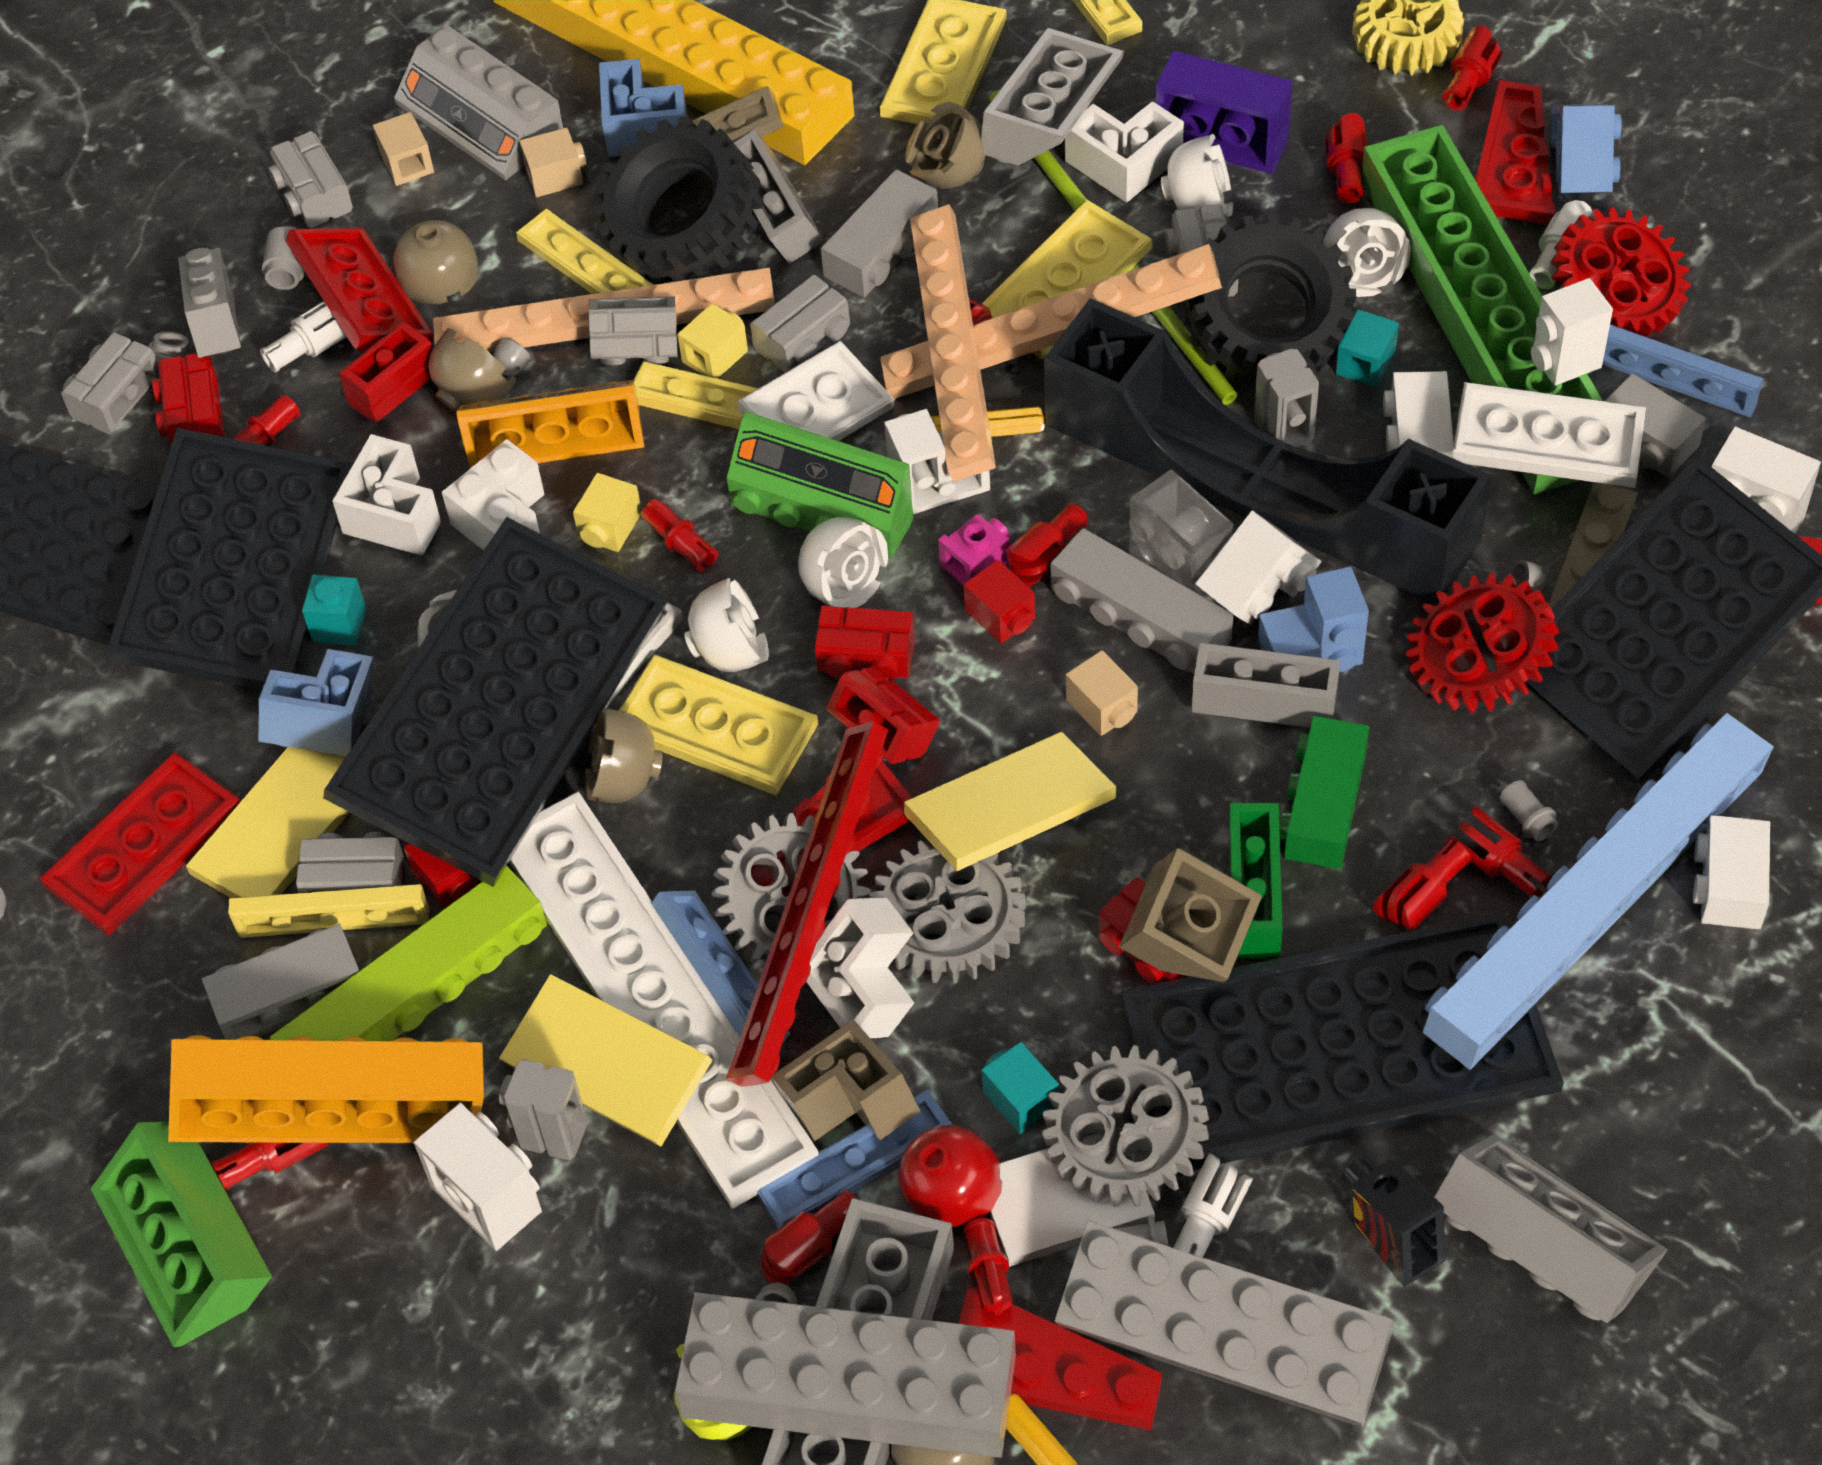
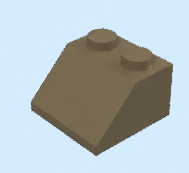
(1190, 918)

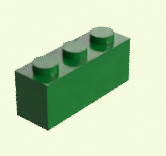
(1324, 792)
(1257, 865)

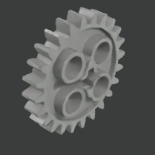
(748, 901)
(962, 942)
(1168, 1137)

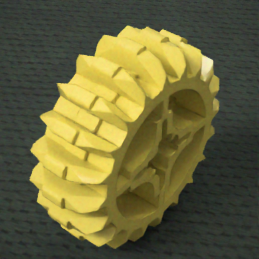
(1408, 33)

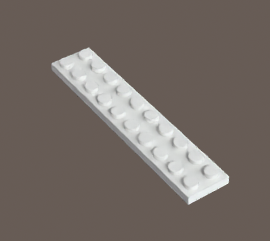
(638, 967)

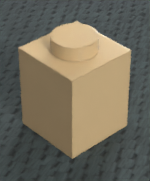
(403, 148)
(553, 161)
(1102, 693)

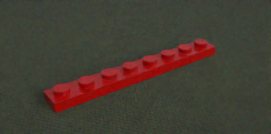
(807, 905)

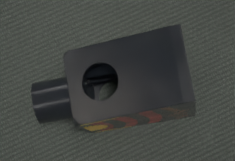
(1397, 1218)

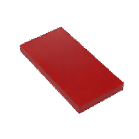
(355, 283)
(140, 843)

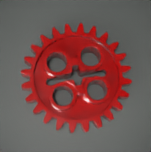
(1627, 266)
(1520, 623)

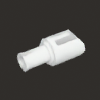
(1543, 270)
(308, 334)
(1211, 1205)

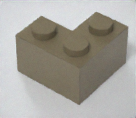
(846, 1078)

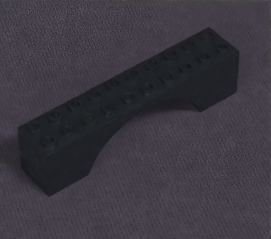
(1392, 514)

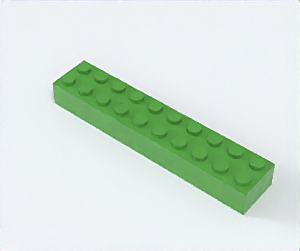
(1465, 266)

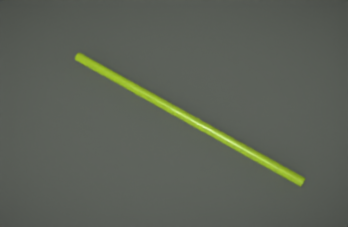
(1165, 315)

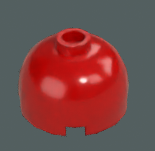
(950, 1175)

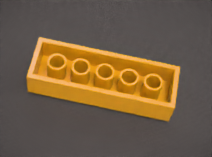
(318, 1088)

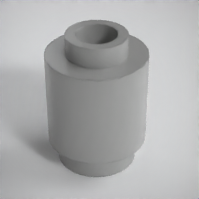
(279, 262)

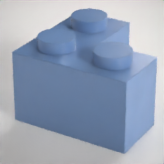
(631, 107)
(1585, 147)
(1325, 626)
(320, 710)

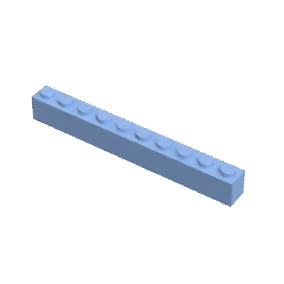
(1595, 892)

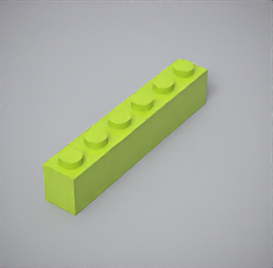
(426, 966)

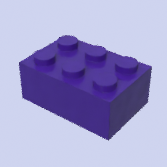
(1235, 104)

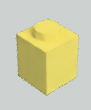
(713, 341)
(607, 512)

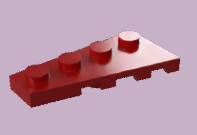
(1515, 156)
(878, 818)
(1069, 1371)

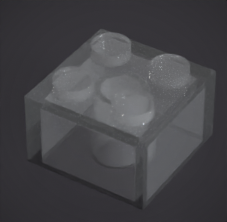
(1176, 530)

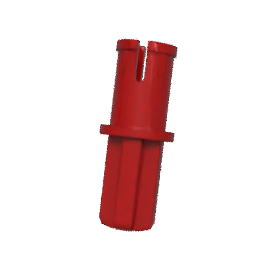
(270, 422)
(679, 535)
(988, 1265)

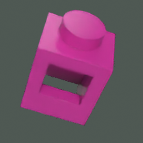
(973, 548)

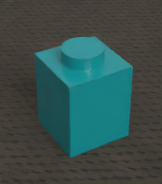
(1367, 348)
(334, 610)
(1018, 1086)

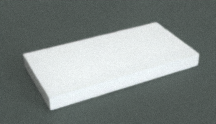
(1549, 434)

